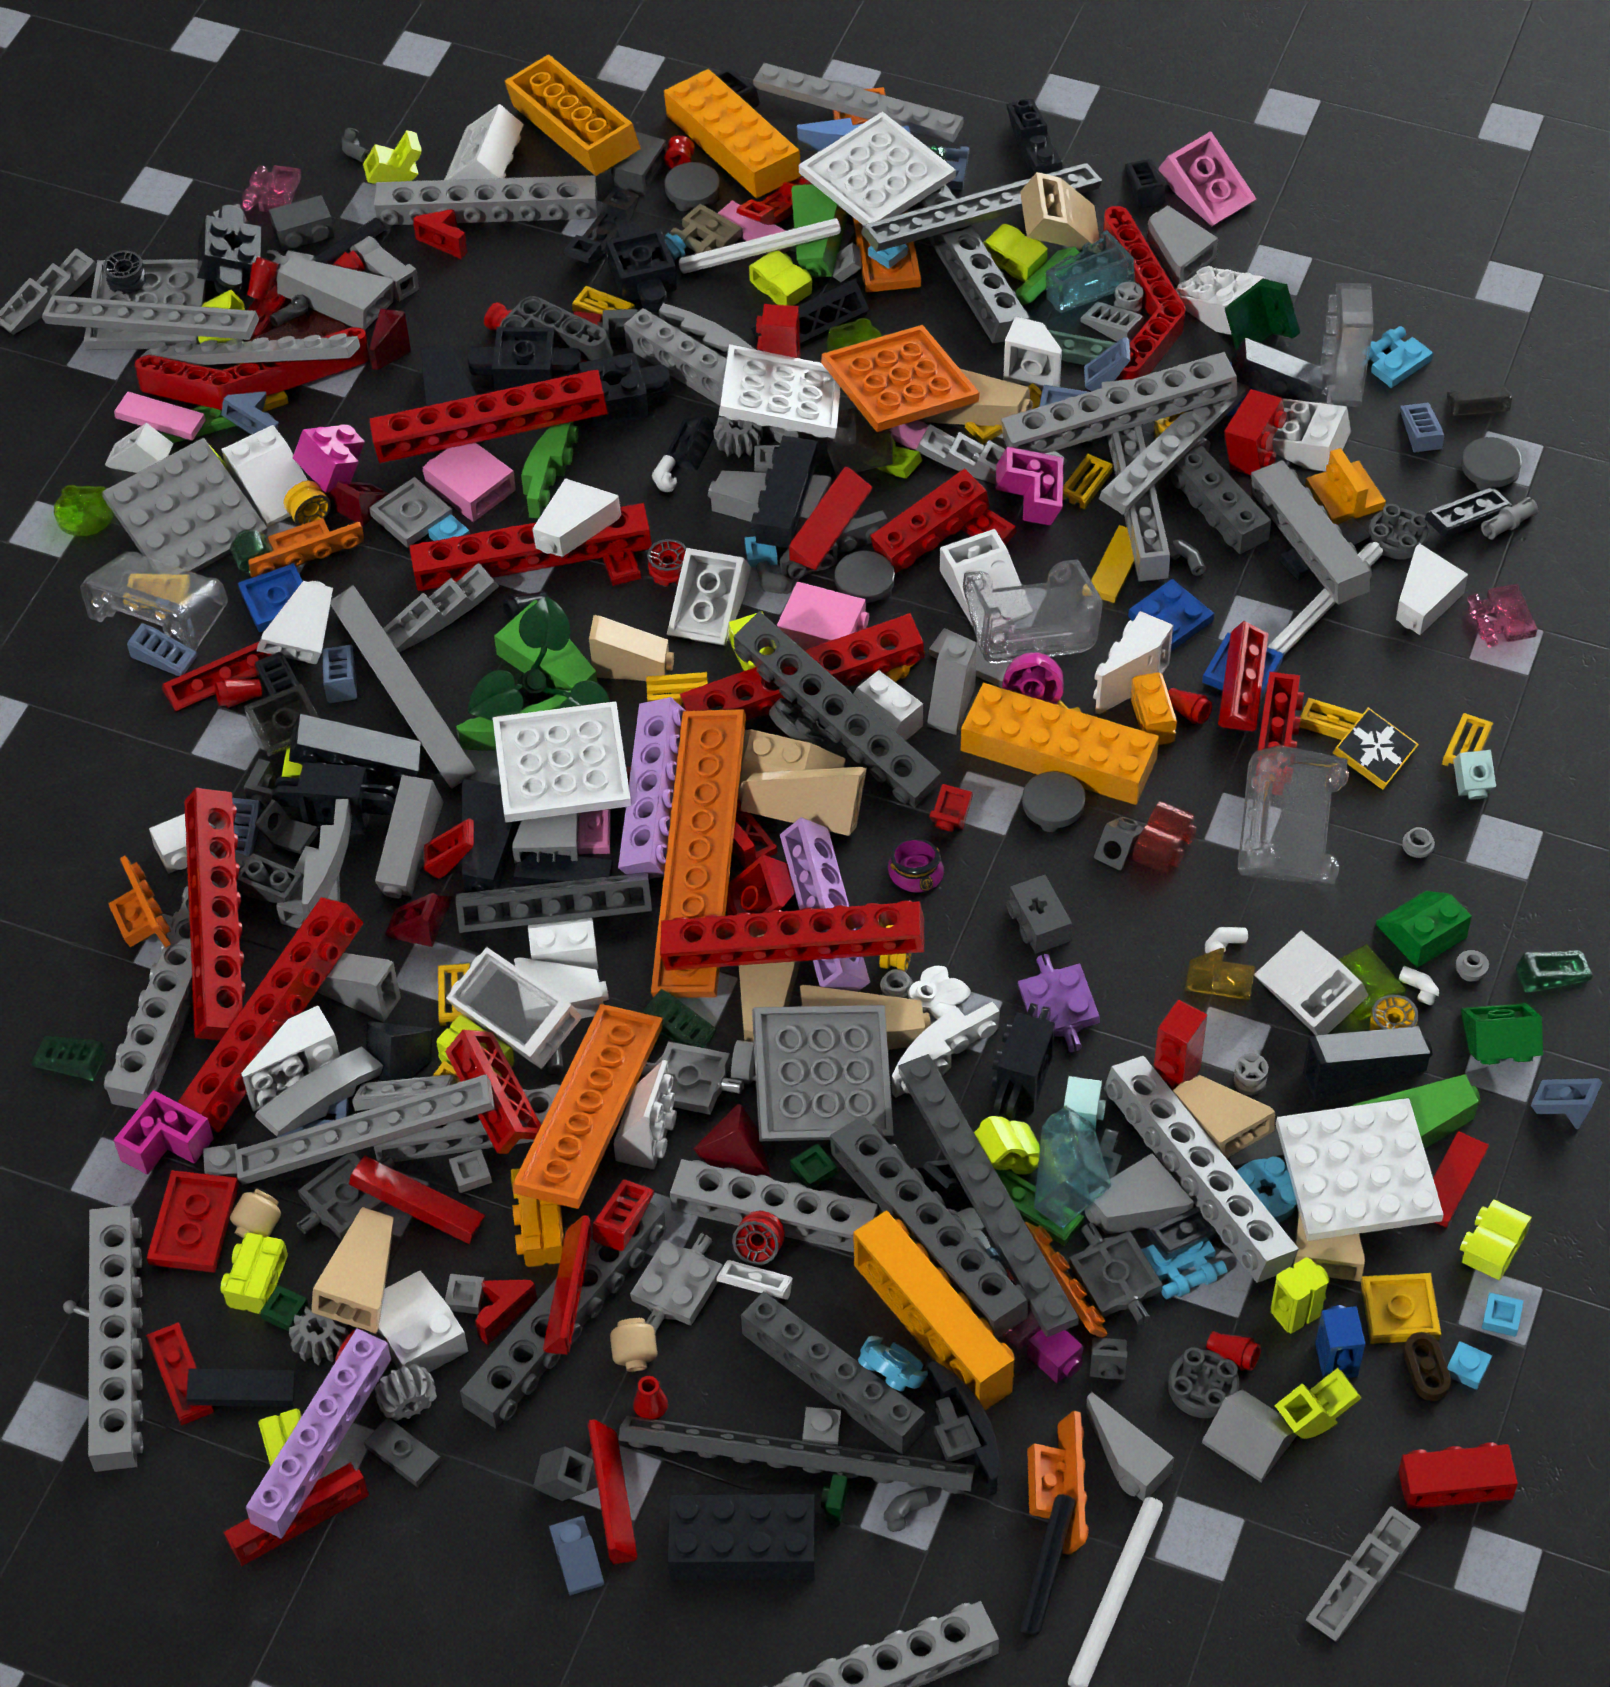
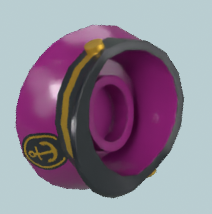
(915, 865)

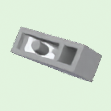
(1133, 1456)

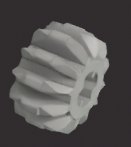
(737, 436)
(310, 1344)
(405, 1392)

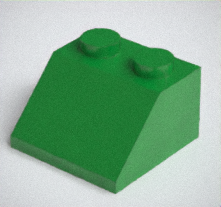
(1426, 926)
(1503, 1032)

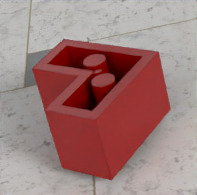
(1252, 432)

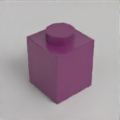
(1056, 1355)

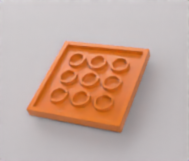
(900, 378)

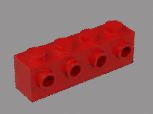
(931, 520)
(1279, 711)

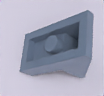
(246, 411)
(1567, 1097)
(576, 1555)

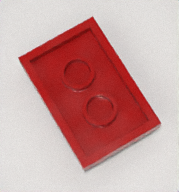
(193, 1221)

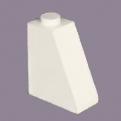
(574, 517)
(1428, 590)
(300, 624)
(572, 983)

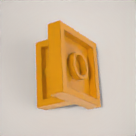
(1345, 489)

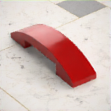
(773, 208)

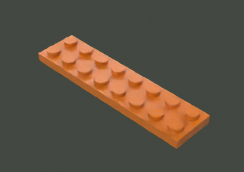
(588, 1106)

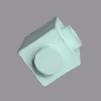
(1474, 774)
(1084, 1098)

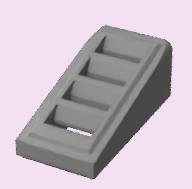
(1127, 323)

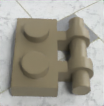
(710, 226)

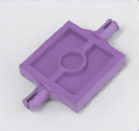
(1066, 995)

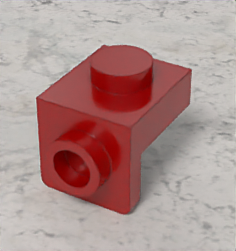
(951, 808)

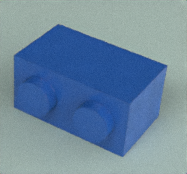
(1340, 1341)

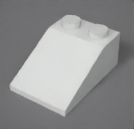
(264, 472)
(708, 596)
(419, 1325)

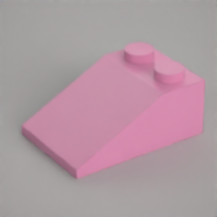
(1207, 180)

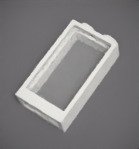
(514, 1007)

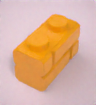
(1153, 707)
(540, 1229)

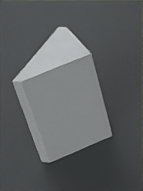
(1249, 1434)

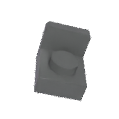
(614, 322)
(260, 783)

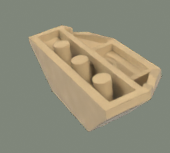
(777, 753)

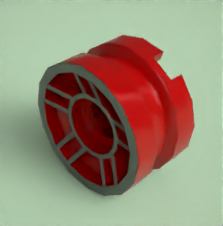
(666, 561)
(749, 1246)

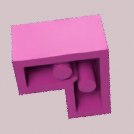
(329, 454)
(1037, 478)
(159, 1127)

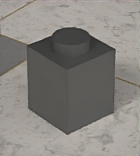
(563, 1473)

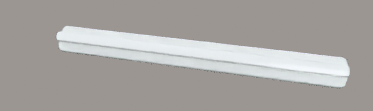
(760, 246)
(1317, 608)
(1115, 1593)

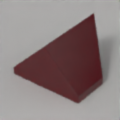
(389, 338)
(354, 499)
(419, 920)
(734, 1145)

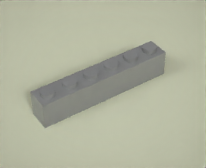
(1311, 532)

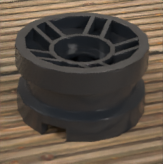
(124, 271)

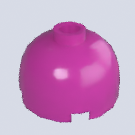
(1035, 677)

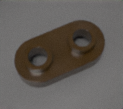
(1428, 1368)

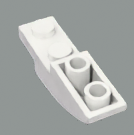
(947, 1036)

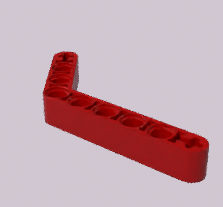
(1159, 297)
(210, 386)

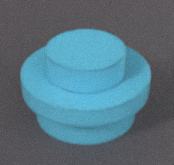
(675, 245)

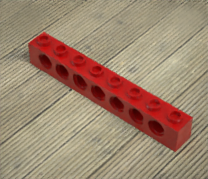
(488, 416)
(514, 550)
(840, 652)
(217, 808)
(806, 944)
(279, 997)

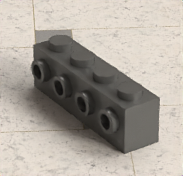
(1221, 500)

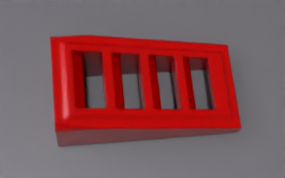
(448, 849)
(615, 1233)

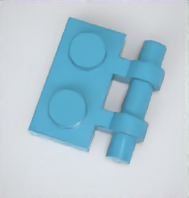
(1401, 361)
(1171, 1268)

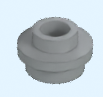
(1418, 836)
(1472, 972)
(894, 978)

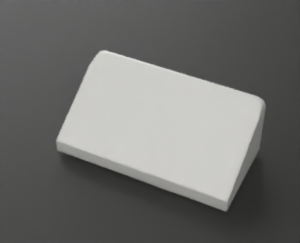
(755, 1279)

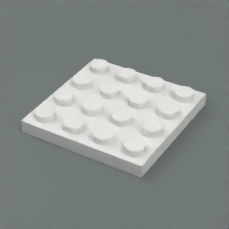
(877, 170)
(779, 392)
(561, 761)
(1358, 1169)

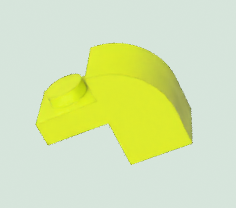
(394, 165)
(1316, 1409)

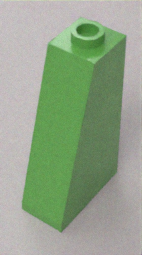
(812, 207)
(560, 668)
(1439, 1106)

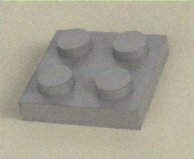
(410, 511)

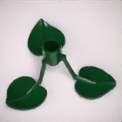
(540, 627)

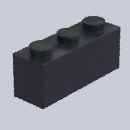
(1276, 372)

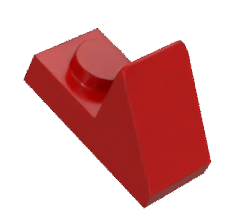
(441, 232)
(508, 1303)

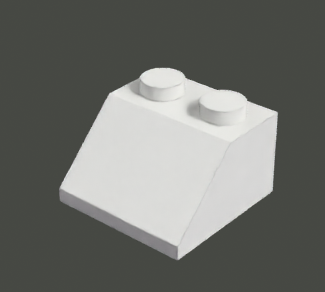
(1031, 355)
(892, 705)
(564, 943)

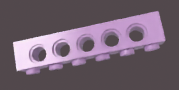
(651, 788)
(820, 886)
(318, 1433)

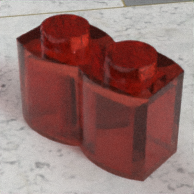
(1164, 837)

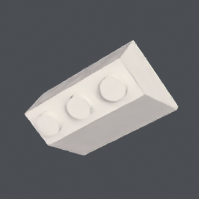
(486, 146)

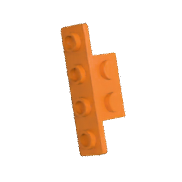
(305, 544)
(136, 910)
(1072, 1287)
(1060, 1472)

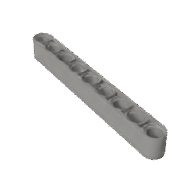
(403, 687)

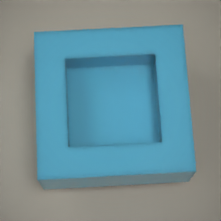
(889, 256)
(447, 528)
(759, 552)
(1502, 1314)
(1468, 1365)

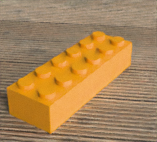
(572, 115)
(732, 133)
(1054, 738)
(932, 1308)

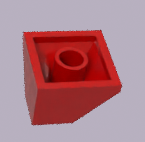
(760, 887)

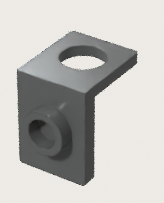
(1122, 831)
(288, 833)
(1108, 1363)

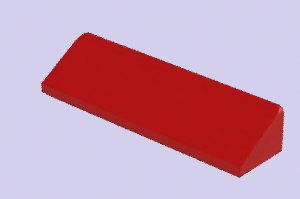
(829, 519)
(1243, 678)
(201, 682)
(416, 1199)
(568, 1287)
(612, 1493)

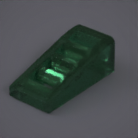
(1535, 978)
(672, 1006)
(85, 1069)

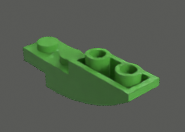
(546, 461)
(479, 732)

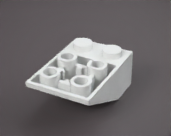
(1213, 290)
(1311, 433)
(977, 553)
(1140, 652)
(1312, 984)
(291, 1054)
(647, 1119)

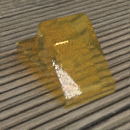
(1214, 976)

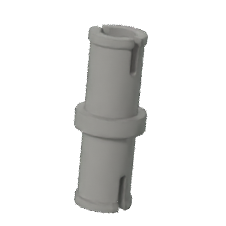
(1509, 518)

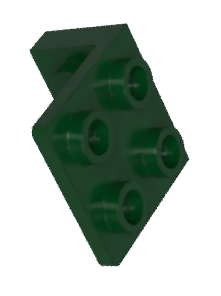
(1262, 312)

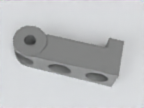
(381, 263)

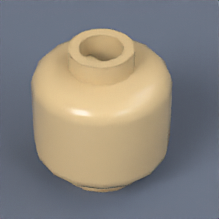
(255, 1214)
(633, 1344)

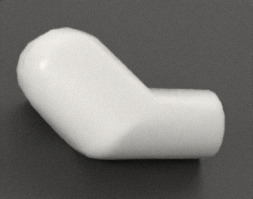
(662, 474)
(1223, 936)
(1421, 981)

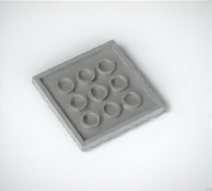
(166, 283)
(183, 508)
(820, 1070)

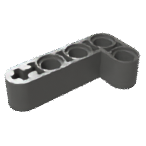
(569, 328)

